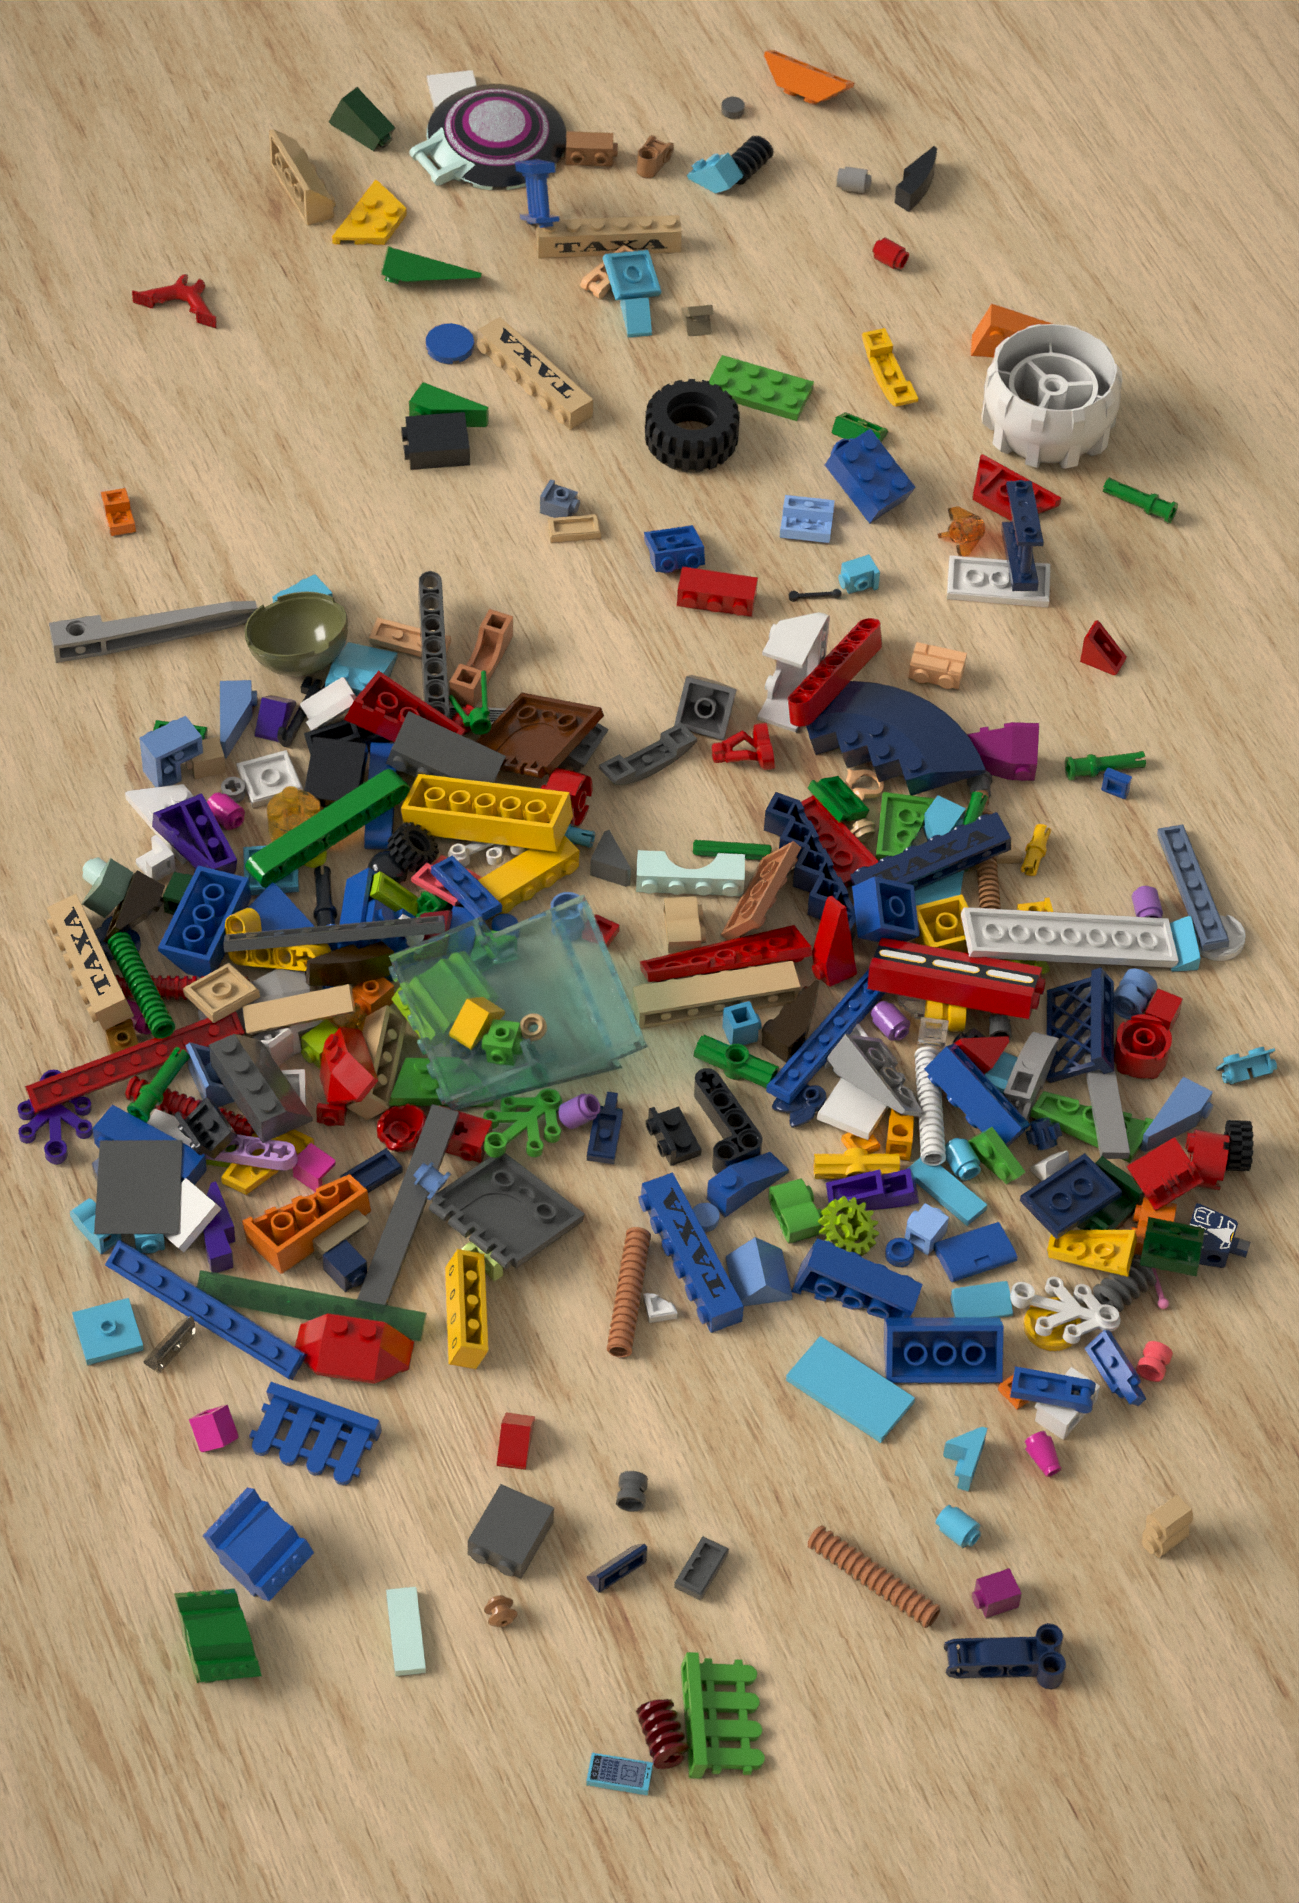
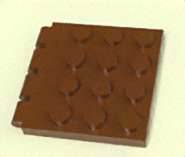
(539, 733)

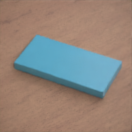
(850, 1389)

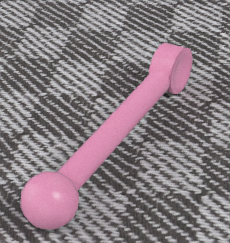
(1163, 1303)

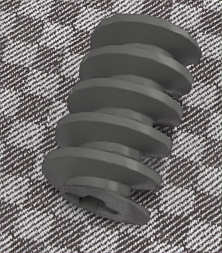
(1120, 1289)

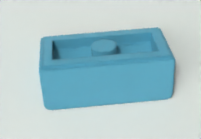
(1185, 944)
(982, 1300)

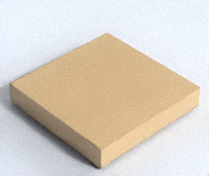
(221, 992)

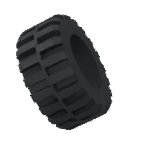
(687, 447)

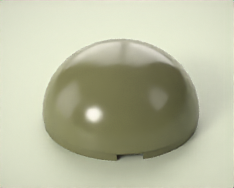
(297, 633)

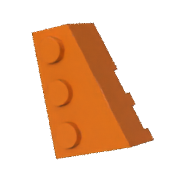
(996, 326)

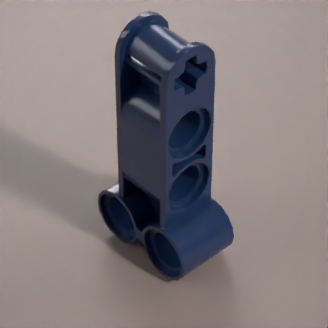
(1009, 1657)

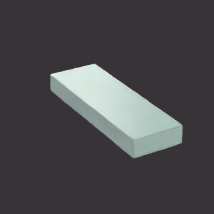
(405, 1631)

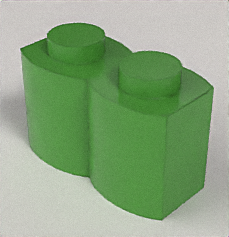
(795, 1210)

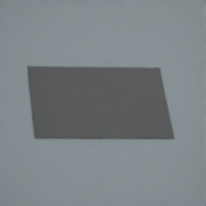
(138, 1187)

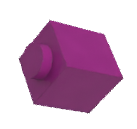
(996, 1593)

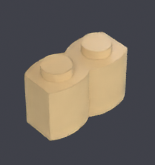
(683, 924)
(1167, 1526)

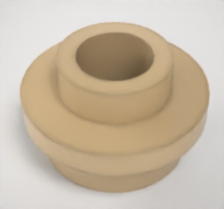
(863, 829)
(533, 1019)

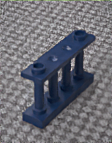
(1021, 536)

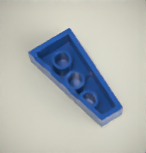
(856, 1282)

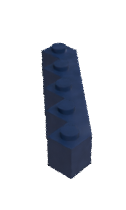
(814, 866)

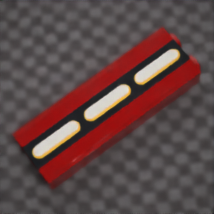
(956, 978)

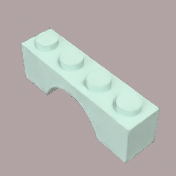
(720, 877)

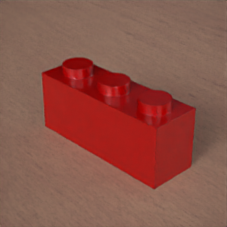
(717, 591)

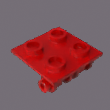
(1165, 1174)

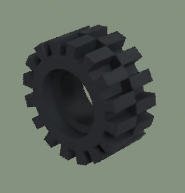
(412, 846)
(1240, 1145)

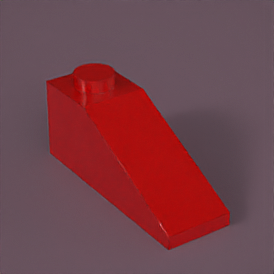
(833, 945)

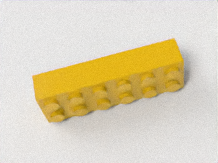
(488, 812)

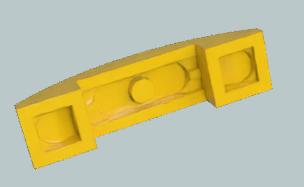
(886, 369)

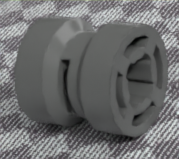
(632, 1487)

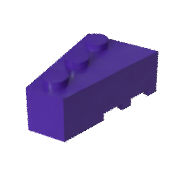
(195, 834)

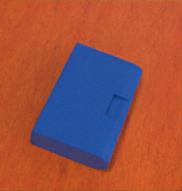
(975, 1252)

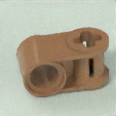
(653, 156)

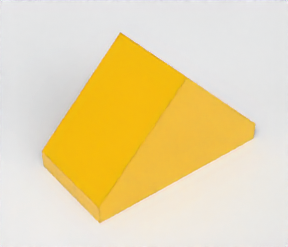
(474, 1021)

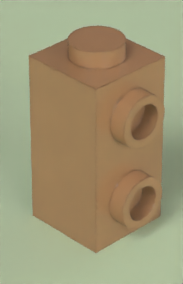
(590, 148)

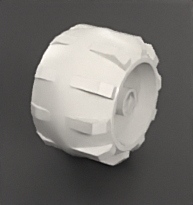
(1073, 392)

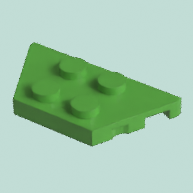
(417, 1087)

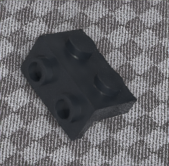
(206, 1128)

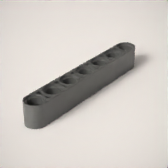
(433, 642)

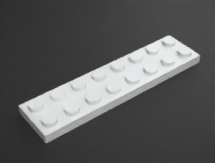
(1069, 937)

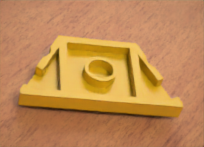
(372, 218)

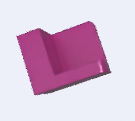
(312, 1166)
(213, 1428)

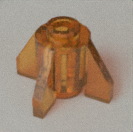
(965, 530)

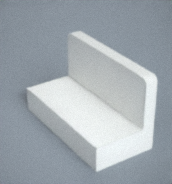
(328, 703)

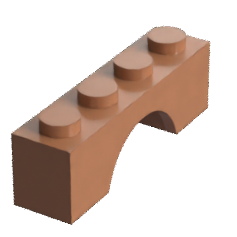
(492, 641)

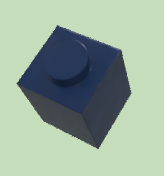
(345, 1265)

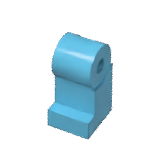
(1001, 1071)
(84, 1219)

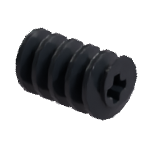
(752, 156)

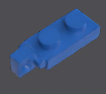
(1115, 1367)

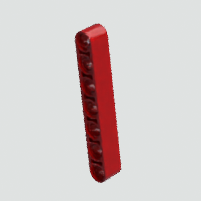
(834, 672)

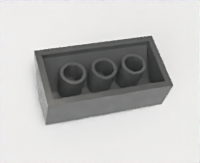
(436, 751)
(258, 1086)

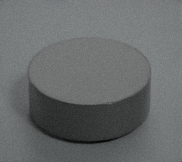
(732, 107)

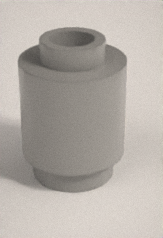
(853, 179)

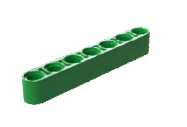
(327, 828)

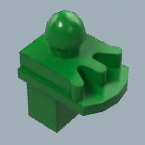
(431, 903)

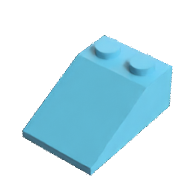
(360, 664)

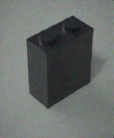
(436, 441)
(335, 769)

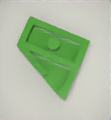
(996, 1155)

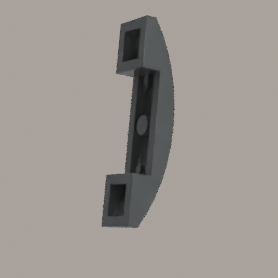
(651, 759)

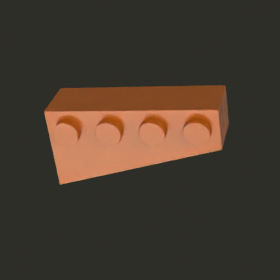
(287, 1233)

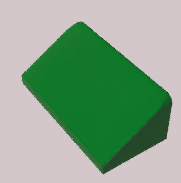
(851, 426)

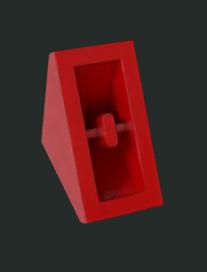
(1101, 650)
(984, 1050)
(515, 1440)

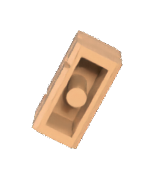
(937, 666)

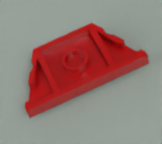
(992, 493)

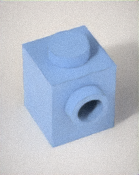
(926, 1228)

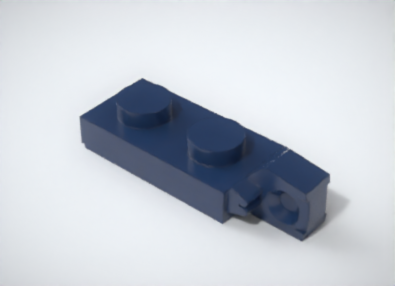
(605, 1131)

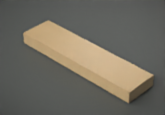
(298, 1009)

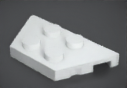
(154, 799)

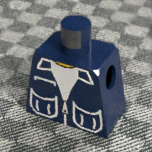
(1218, 1237)

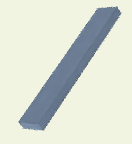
(1193, 887)

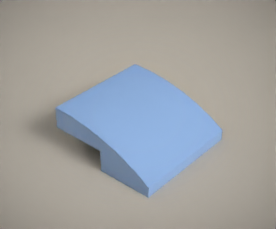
(807, 518)

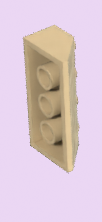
(300, 179)

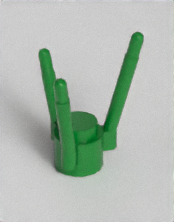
(478, 717)

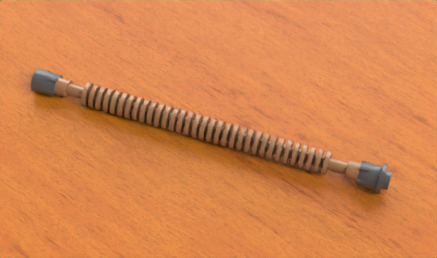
(989, 894)

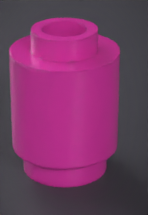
(226, 811)

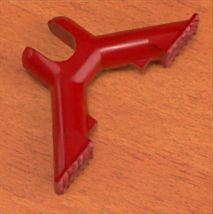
(182, 292)

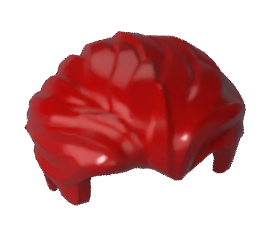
(401, 1127)

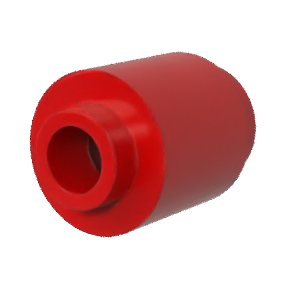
(890, 253)

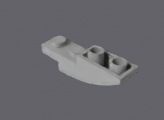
(1030, 1072)

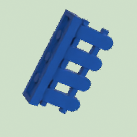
(309, 1409)

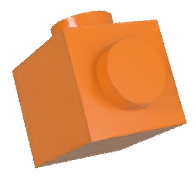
(373, 994)

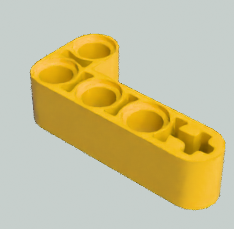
(280, 958)

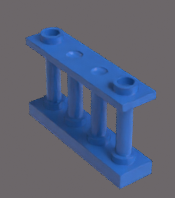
(536, 177)

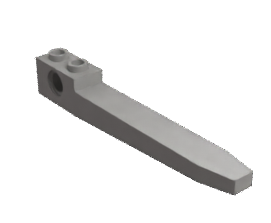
(92, 637)

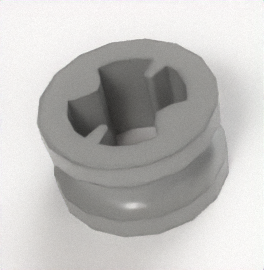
(238, 784)

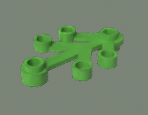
(545, 1103)

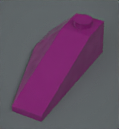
(1009, 750)

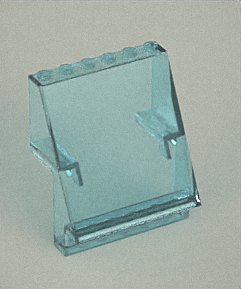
(537, 966)

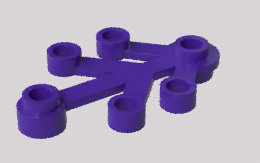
(54, 1116)

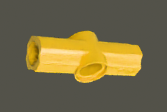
(852, 1163)

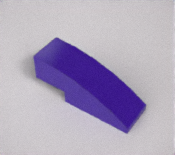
(876, 1189)
(219, 1234)

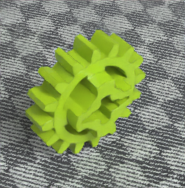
(849, 1226)

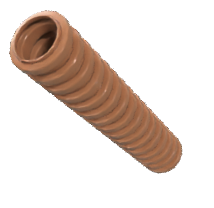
(628, 1292)
(875, 1577)

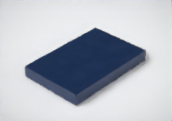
(1070, 1196)

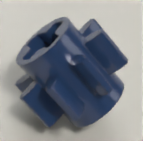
(1043, 1133)

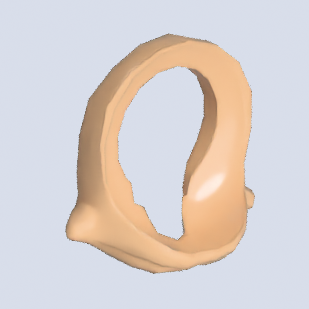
(862, 792)

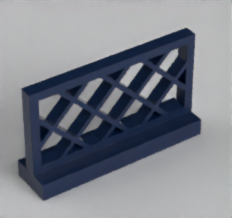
(1101, 1026)

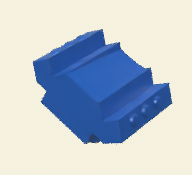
(257, 1545)

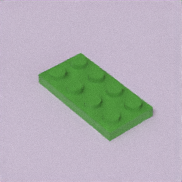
(762, 387)

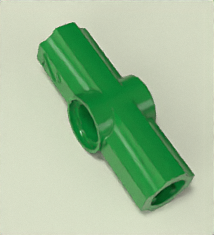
(724, 1055)

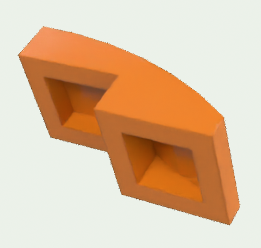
(118, 511)

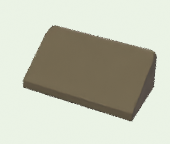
(338, 1232)

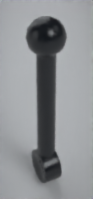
(794, 595)

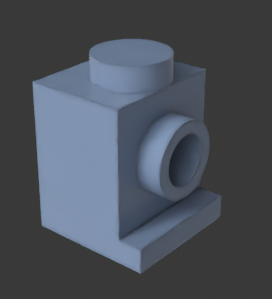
(558, 501)

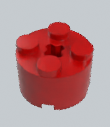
(579, 788)
(1142, 1047)
(1208, 1156)

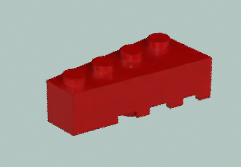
(385, 704)

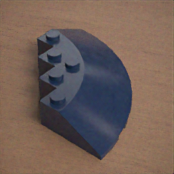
(897, 734)

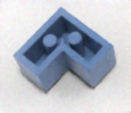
(168, 748)

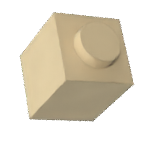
(210, 762)

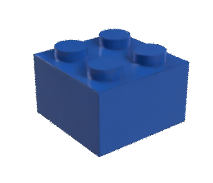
(885, 910)

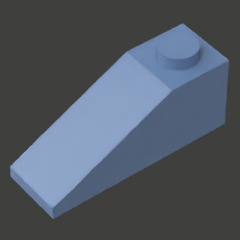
(235, 711)
(1179, 1114)

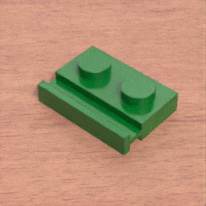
(838, 799)

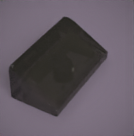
(171, 1345)

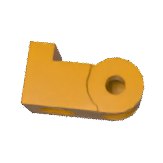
(900, 1135)

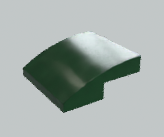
(1172, 1246)

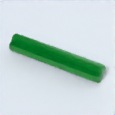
(712, 848)

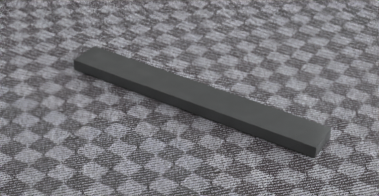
(334, 933)
(407, 1208)

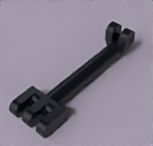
(287, 736)

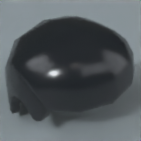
(386, 863)

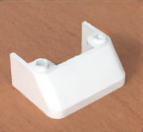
(798, 648)

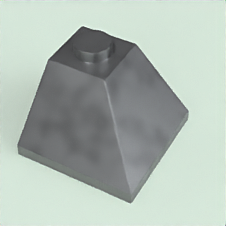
(705, 706)

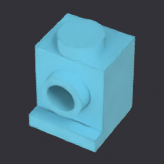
(859, 574)

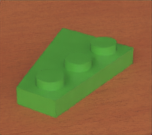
(899, 822)

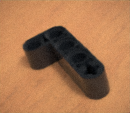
(711, 1093)

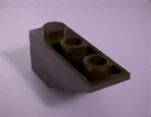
(790, 1028)

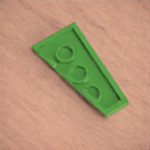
(1079, 1121)

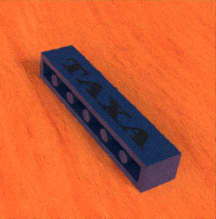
(942, 854)

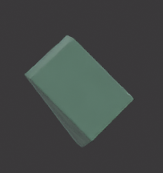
(108, 888)

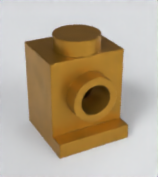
(121, 1036)

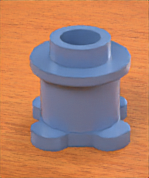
(430, 1179)

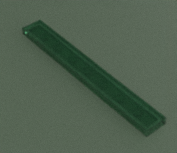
(306, 1303)

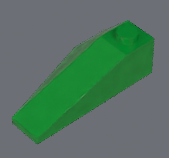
(413, 267)

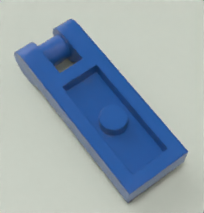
(1053, 1389)

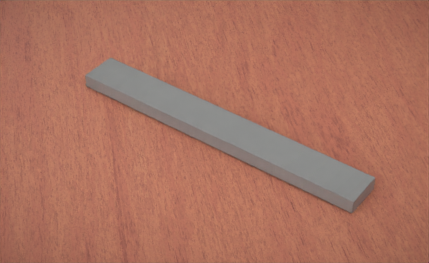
(1105, 1103)

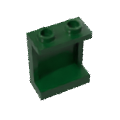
(1120, 1210)

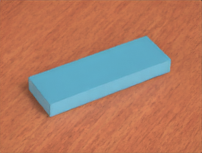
(948, 1191)

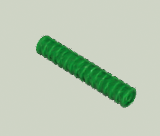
(141, 985)

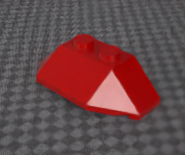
(346, 1067)
(354, 1348)

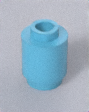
(962, 1159)
(958, 1526)

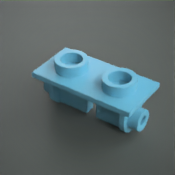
(1257, 1060)

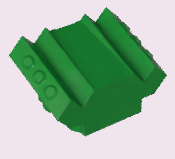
(216, 1635)

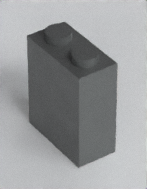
(510, 1531)

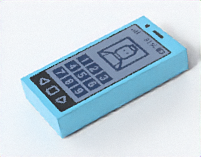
(619, 1774)

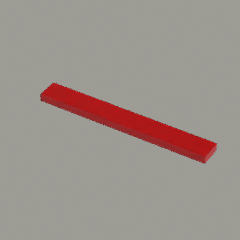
(127, 1063)

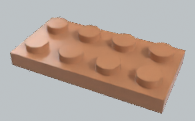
(761, 891)

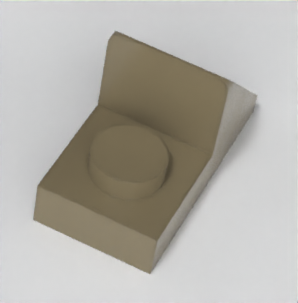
(697, 319)

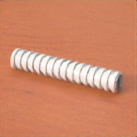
(930, 1102)

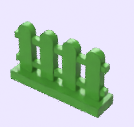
(713, 1729)

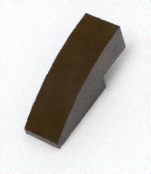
(349, 965)

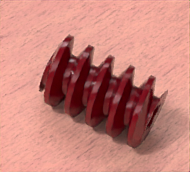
(662, 1733)

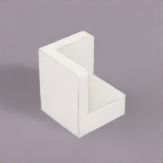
(158, 861)

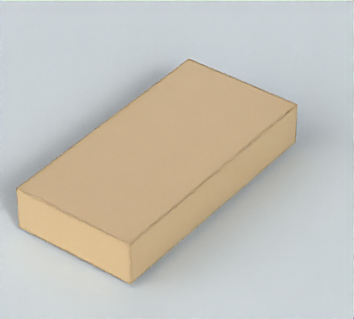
(574, 528)

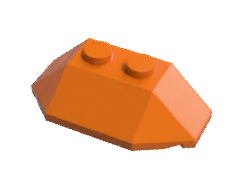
(804, 79)

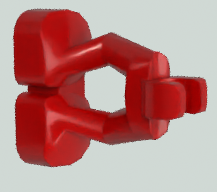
(761, 742)

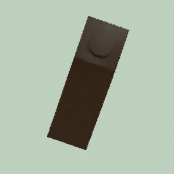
(139, 901)

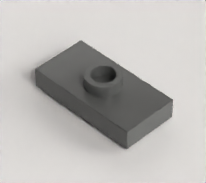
(701, 1568)

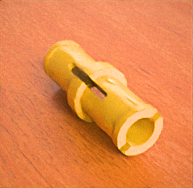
(1035, 849)

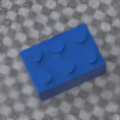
(869, 476)

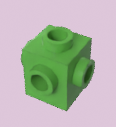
(502, 1042)

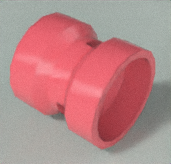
(1154, 1361)

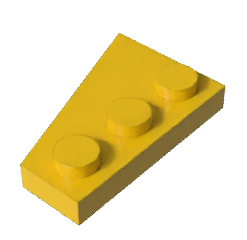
(247, 1178)
(1096, 1249)

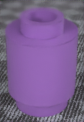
(1147, 902)
(890, 1021)
(579, 1110)

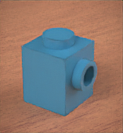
(741, 1024)

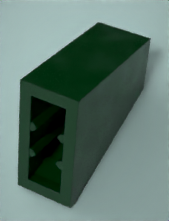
(362, 120)

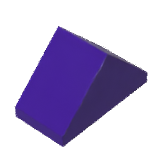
(272, 714)

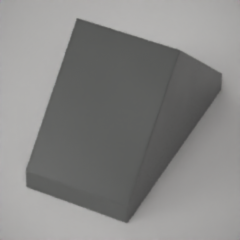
(609, 862)

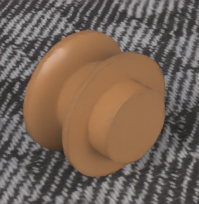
(499, 1610)

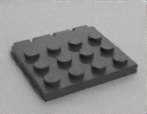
(506, 1210)

